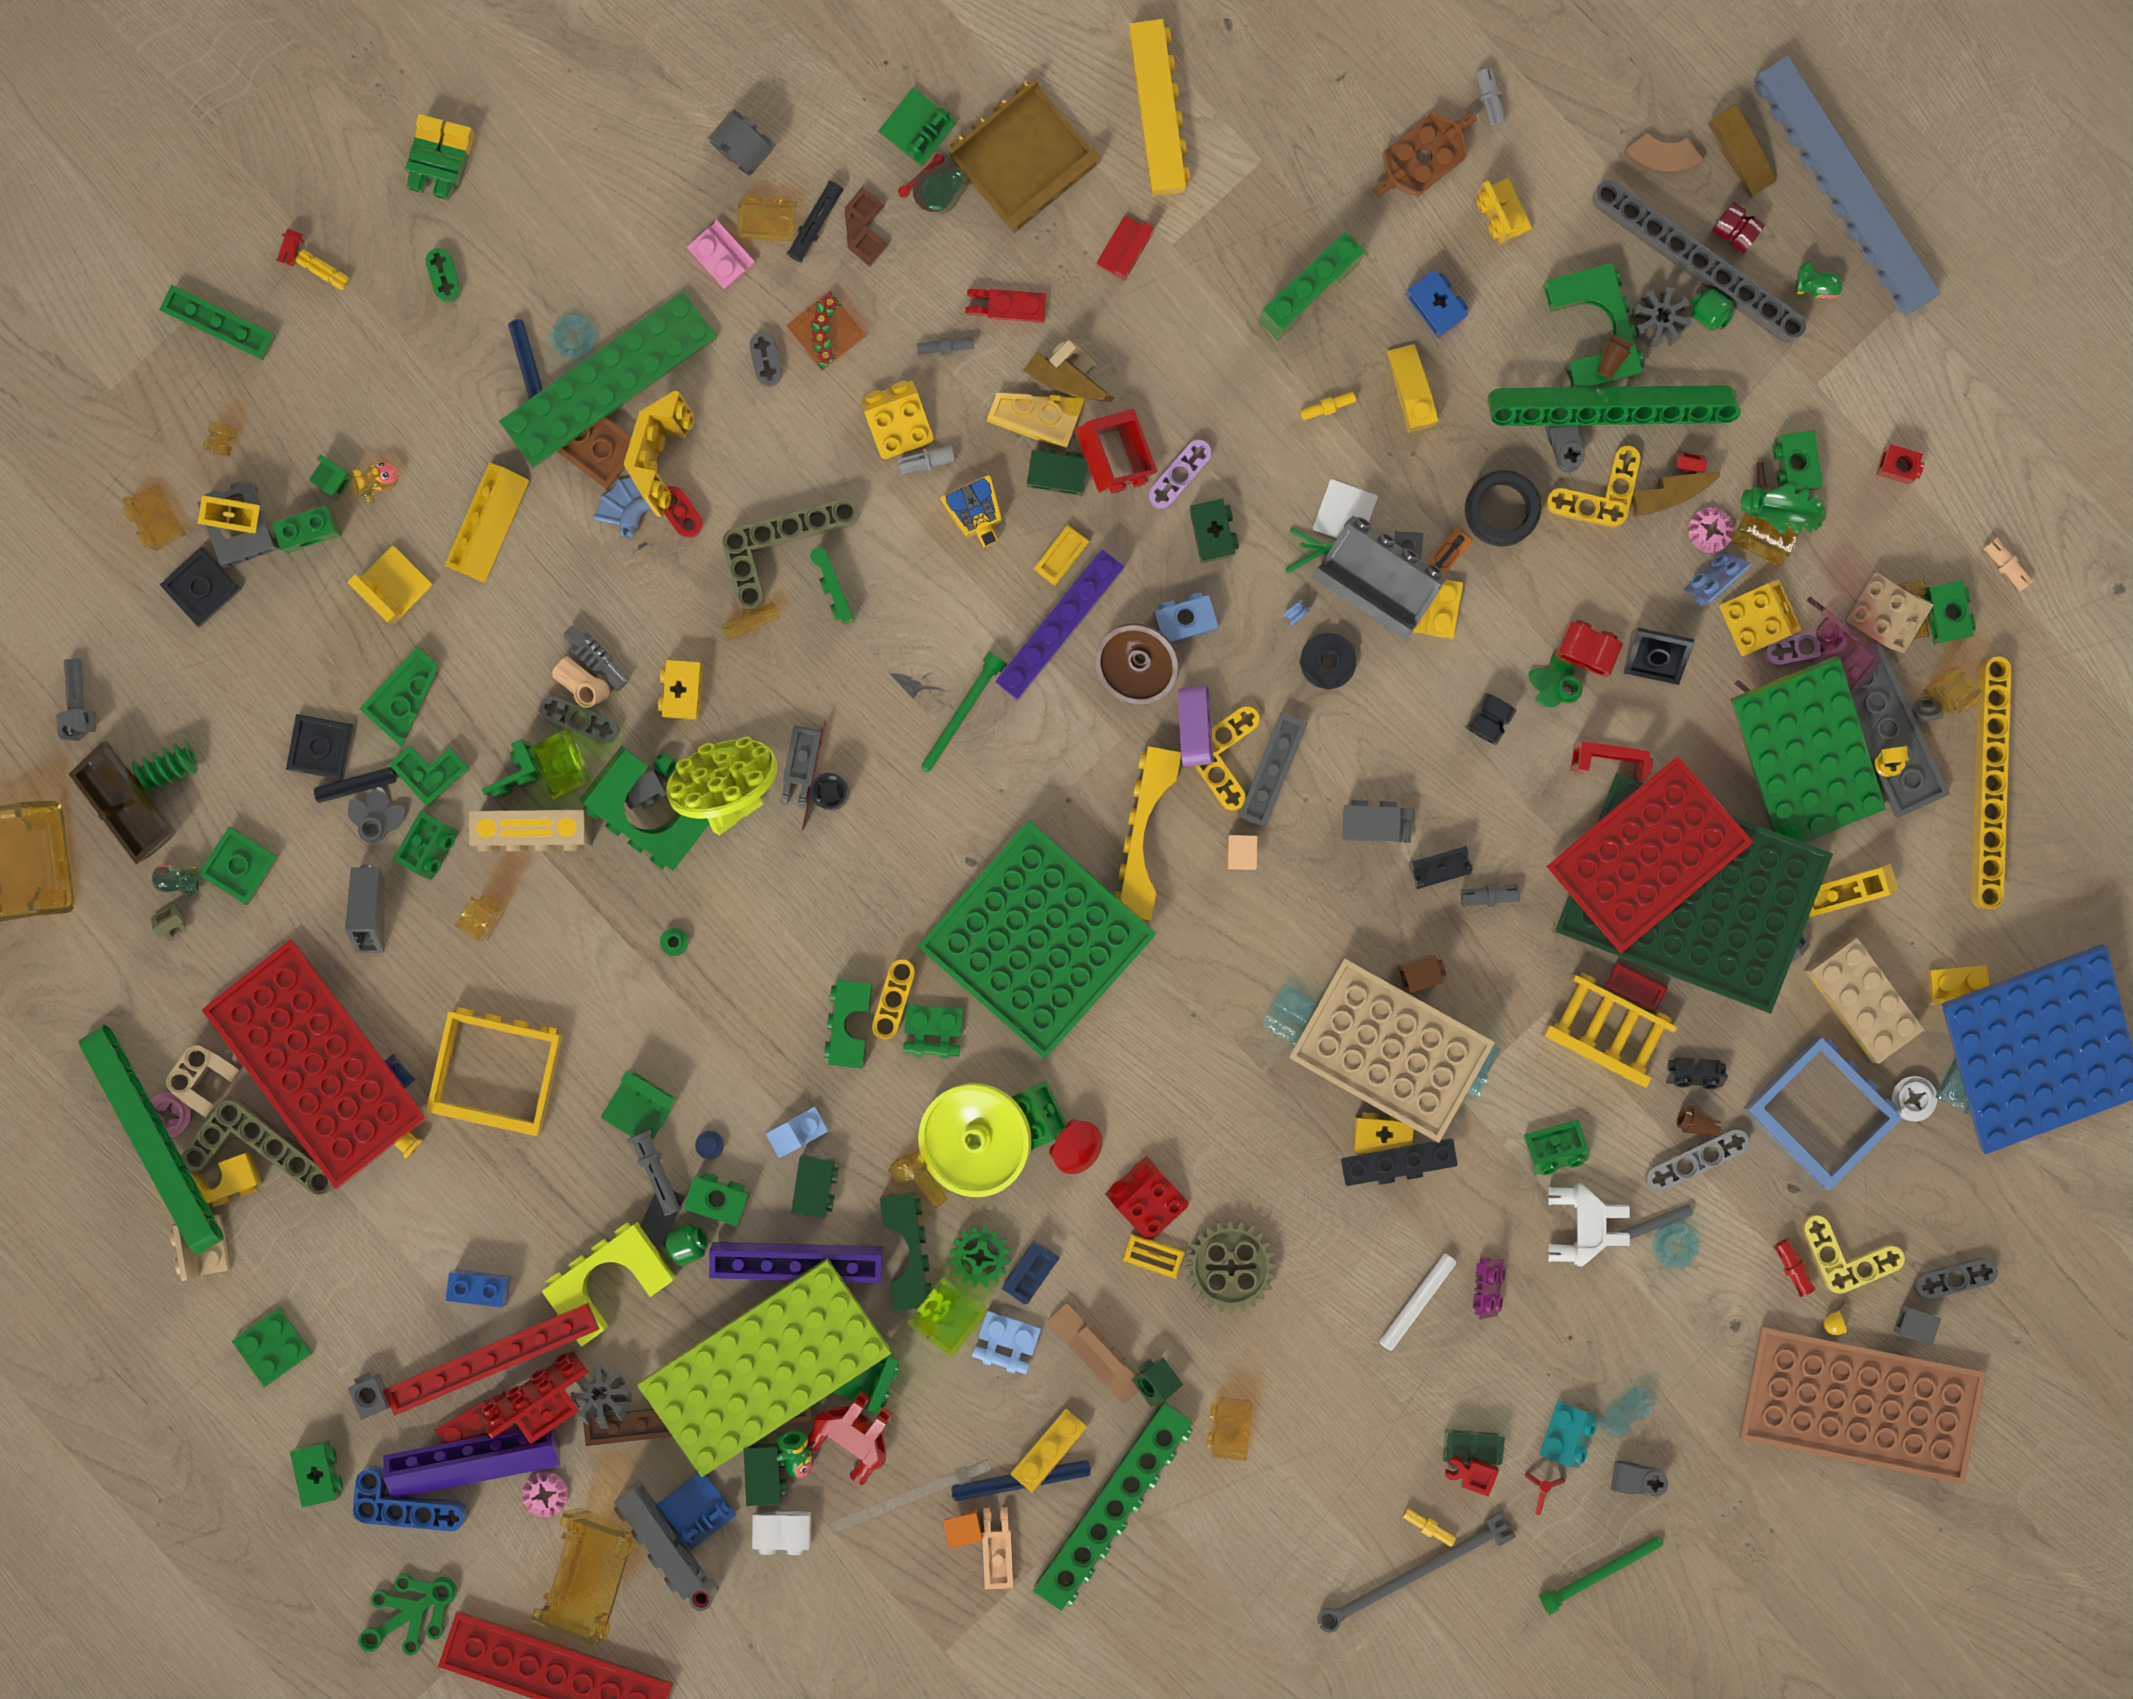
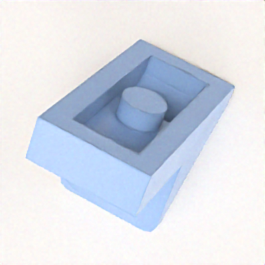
(797, 1132)

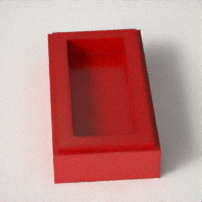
(1635, 987)

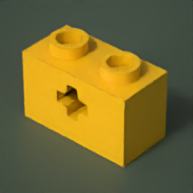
(688, 705)
(1365, 1135)

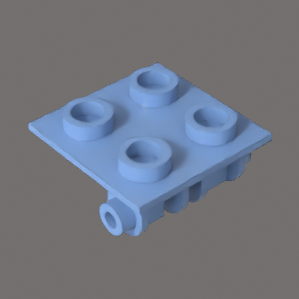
(1716, 578)

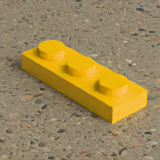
(1049, 1451)

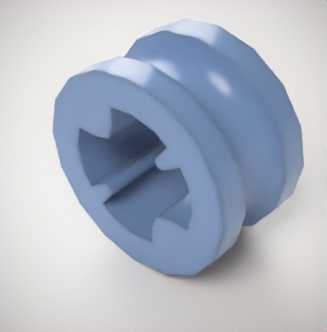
(1296, 612)

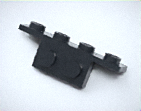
(1398, 1162)

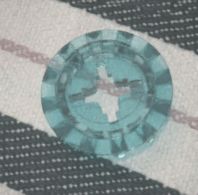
(568, 349)
(1669, 1234)

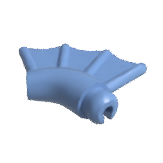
(623, 507)

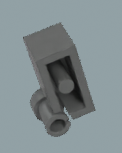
(1377, 823)

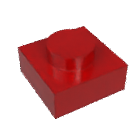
(1690, 463)

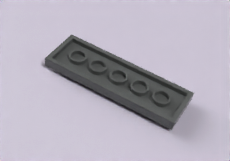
(1891, 724)

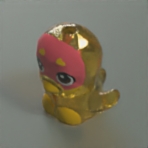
(377, 477)

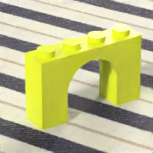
(630, 1249)

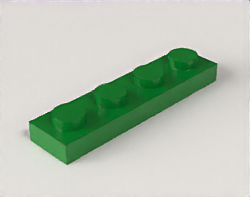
(217, 322)

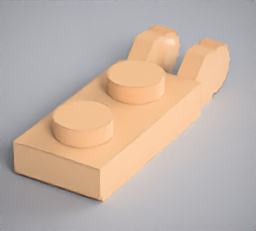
(997, 1552)

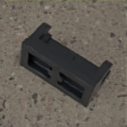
(1441, 867)

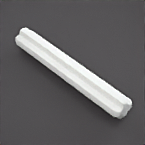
(1417, 1302)

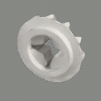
(1926, 1102)

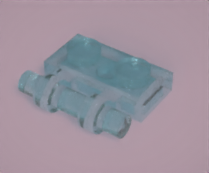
(1291, 1005)

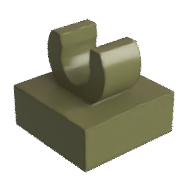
(167, 920)

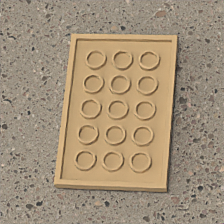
(1392, 1050)

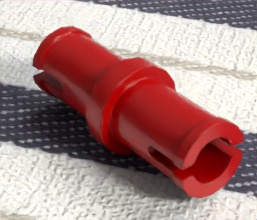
(1794, 1267)

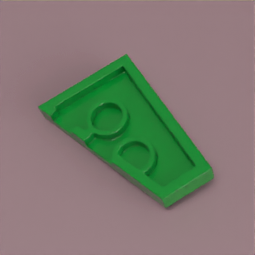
(401, 696)

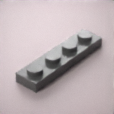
(1272, 769)

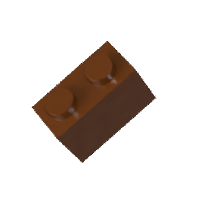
(1421, 973)

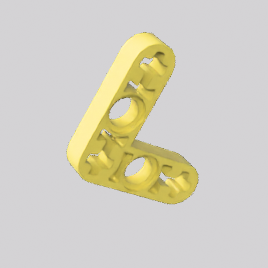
(1838, 1263)

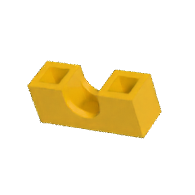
(238, 1176)

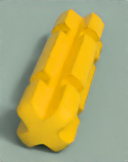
(322, 269)

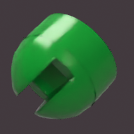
(664, 765)

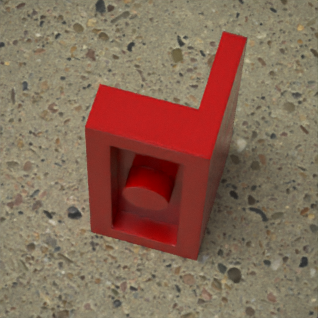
(1125, 247)

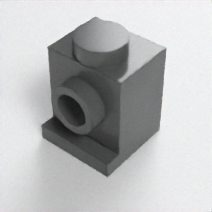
(645, 791)

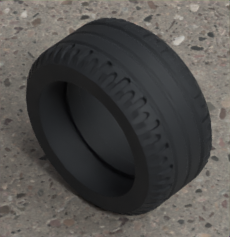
(1527, 491)

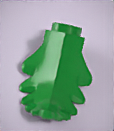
(1784, 508)

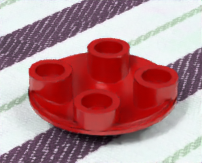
(1076, 1147)

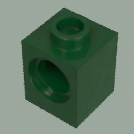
(1156, 1381)

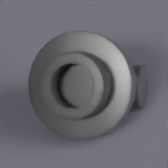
(1927, 710)

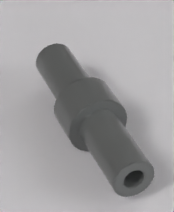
(945, 345)

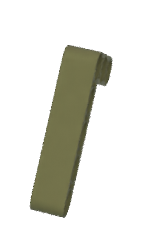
(777, 538)
(261, 1144)

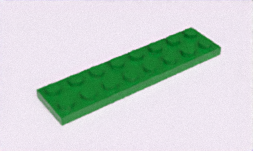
(608, 379)

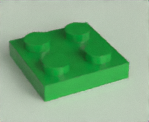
(238, 865)
(272, 1347)

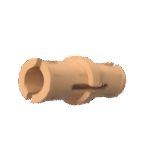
(2008, 564)

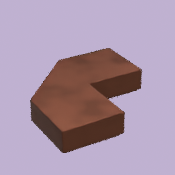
(858, 215)

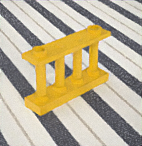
(1610, 1058)

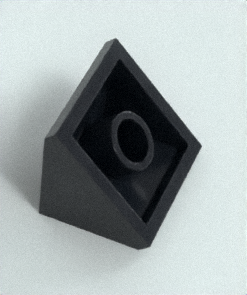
(1657, 655)

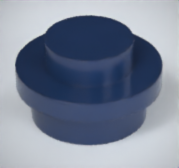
(709, 1144)

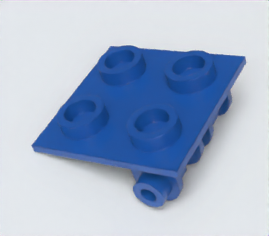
(696, 1510)

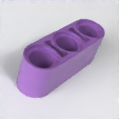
(1195, 726)

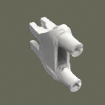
(1590, 1225)

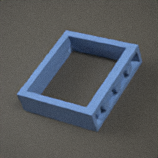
(1849, 1069)

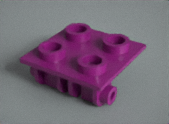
(1489, 1301)

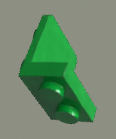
(873, 1383)

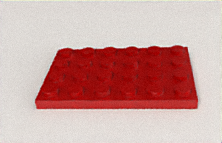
(1649, 854)

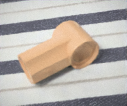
(581, 683)

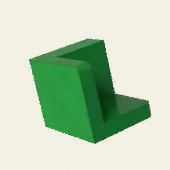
(330, 477)

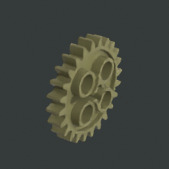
(1230, 1239)

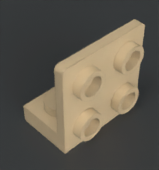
(1889, 613)
(191, 1265)

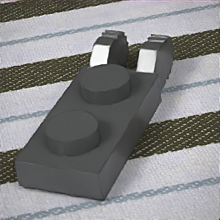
(801, 763)

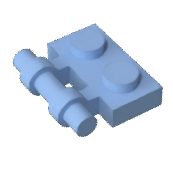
(1010, 1334)

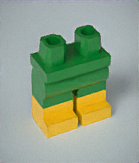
(438, 155)

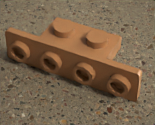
(1094, 1352)

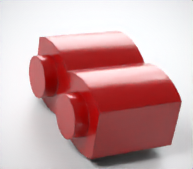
(1588, 648)

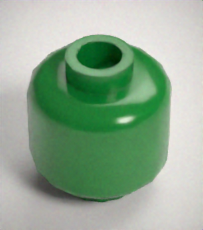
(1712, 309)
(686, 1245)

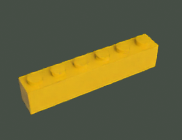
(1157, 107)

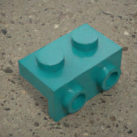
(1568, 1435)

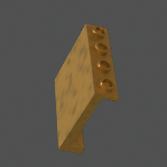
(1023, 155)

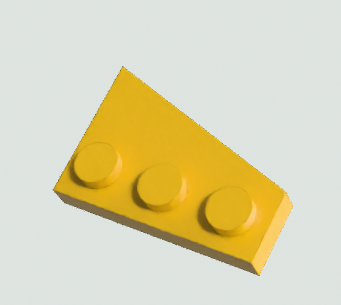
(1037, 417)

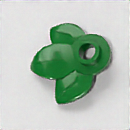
(1551, 683)

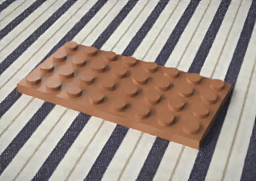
(1862, 1405)

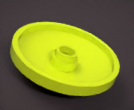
(974, 1140)

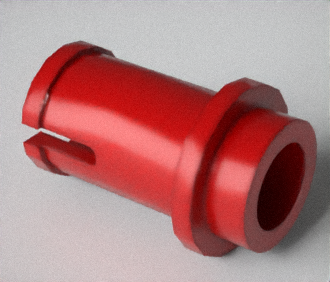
(289, 245)

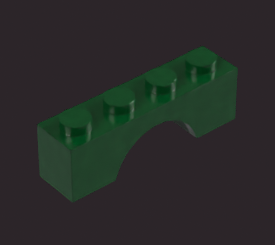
(901, 1215)

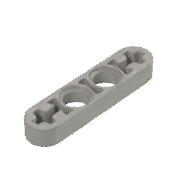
(1695, 1155)

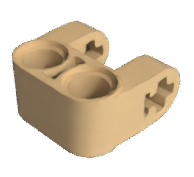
(195, 1075)

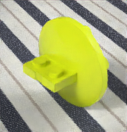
(722, 782)

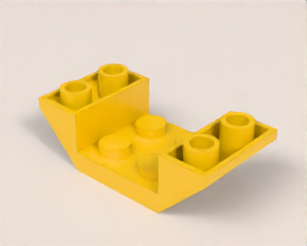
(664, 417)

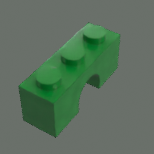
(845, 1049)

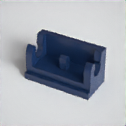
(1030, 1272)

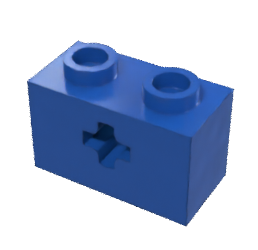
(1437, 318)
(478, 1288)

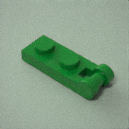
(831, 585)

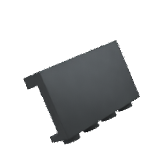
(1380, 576)

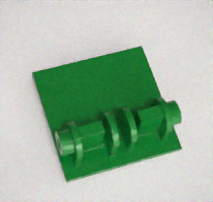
(917, 126)

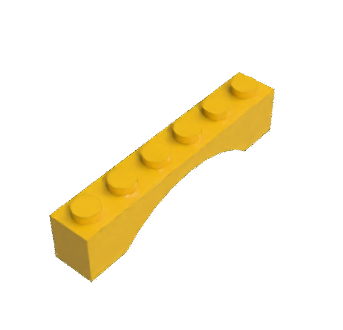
(1158, 775)

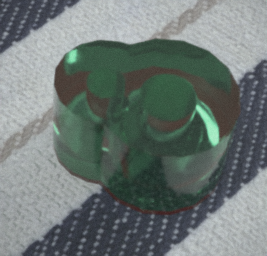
(940, 188)

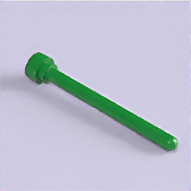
(991, 666)
(1552, 1600)

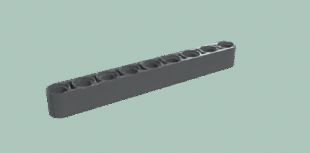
(1684, 261)

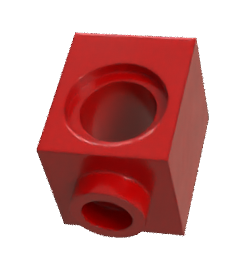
(1888, 468)

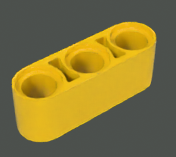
(894, 1014)

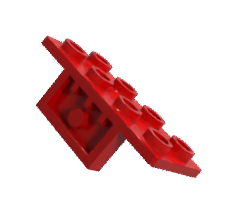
(539, 1402)

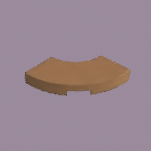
(1664, 156)

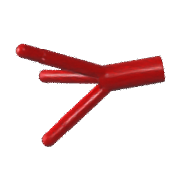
(1543, 1487)

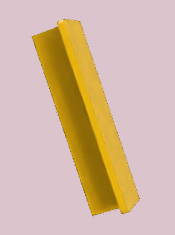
(486, 522)

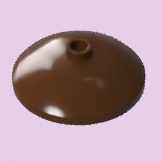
(1127, 675)

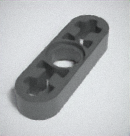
(562, 704)
(1974, 1265)

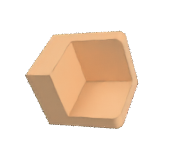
(1241, 852)

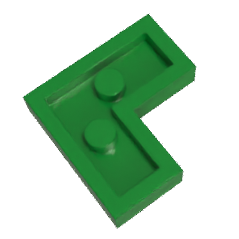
(429, 780)

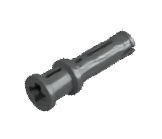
(650, 1160)

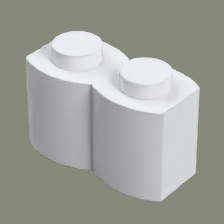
(781, 1532)

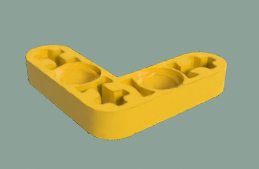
(1611, 498)
(1219, 748)

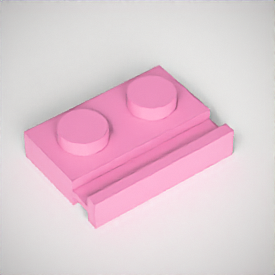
(721, 255)

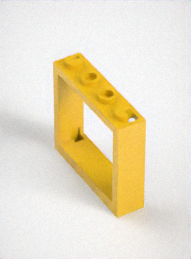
(492, 1021)

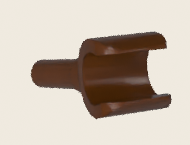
(1761, 477)

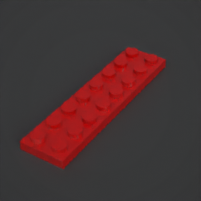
(539, 1666)

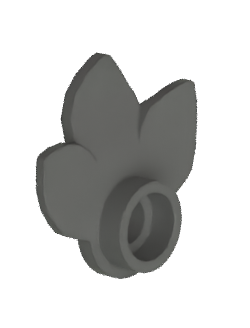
(375, 811)

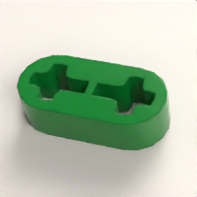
(449, 273)

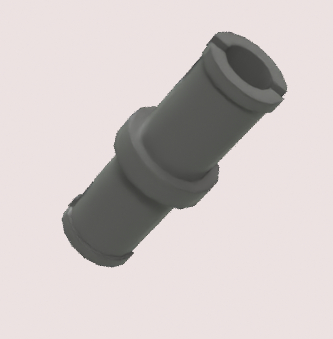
(1490, 895)

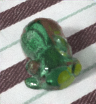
(173, 878)

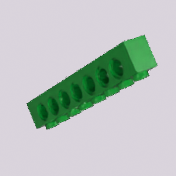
(1048, 1584)

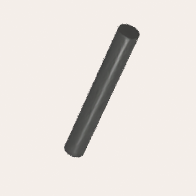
(1659, 1221)

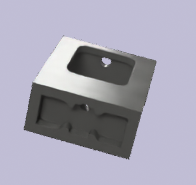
(246, 545)

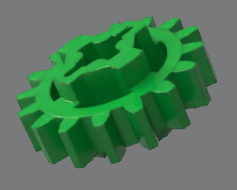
(993, 1258)

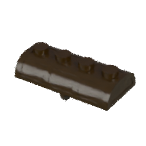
(122, 803)

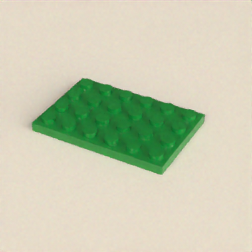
(1808, 752)

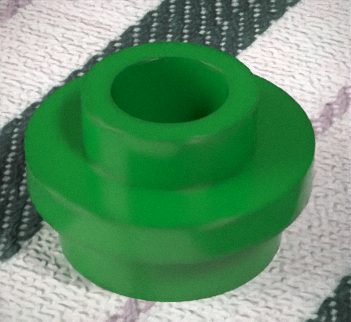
(683, 941)

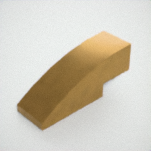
(1742, 150)
(1066, 379)
(1671, 492)

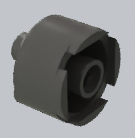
(741, 142)

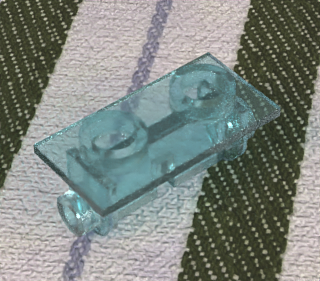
(1619, 1420)

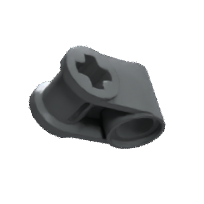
(1565, 440)
(1633, 1478)

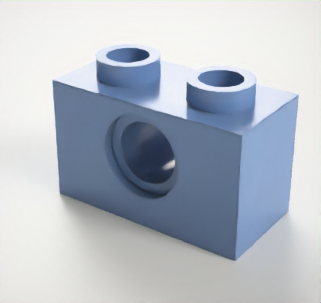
(1203, 618)

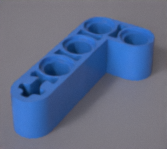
(409, 1505)

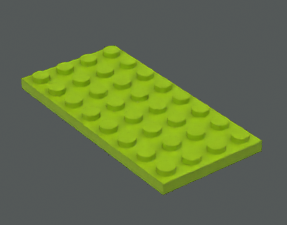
(764, 1367)

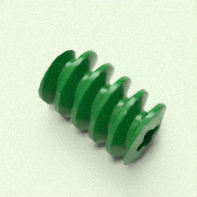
(166, 768)

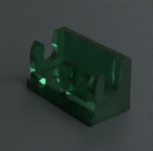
(1479, 1445)

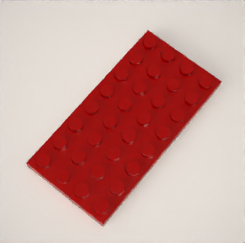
(314, 1064)

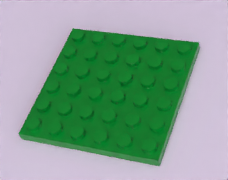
(1037, 939)

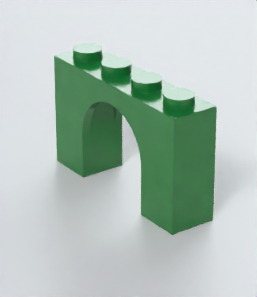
(1330, 266)
(1601, 289)
(607, 799)

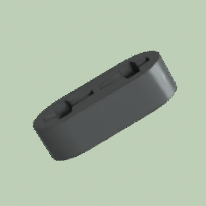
(759, 360)

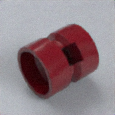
(1738, 227)

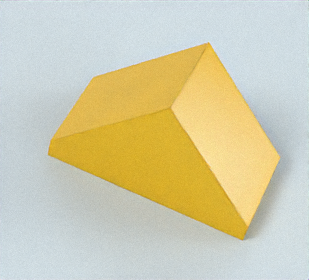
(228, 514)

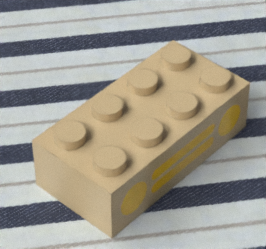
(530, 828)
(1864, 1000)

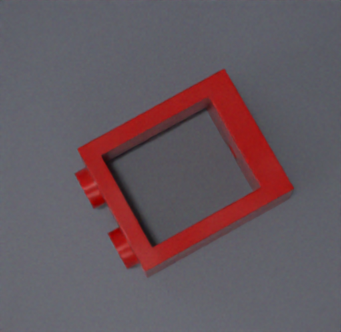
(1134, 444)

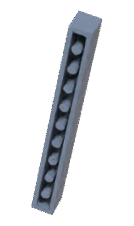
(1846, 186)

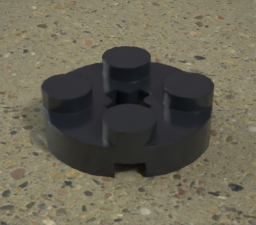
(1326, 677)

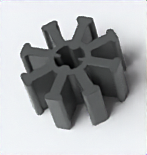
(1670, 322)
(598, 1406)

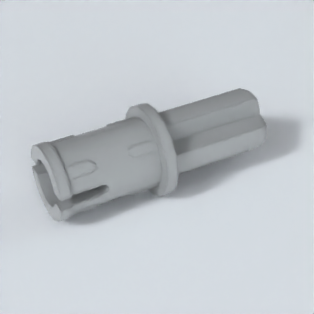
(1491, 96)
(926, 460)

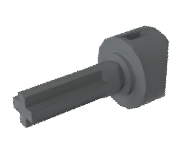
(78, 719)

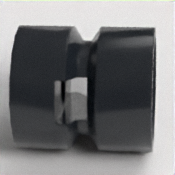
(1491, 718)
(829, 791)

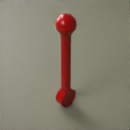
(904, 192)

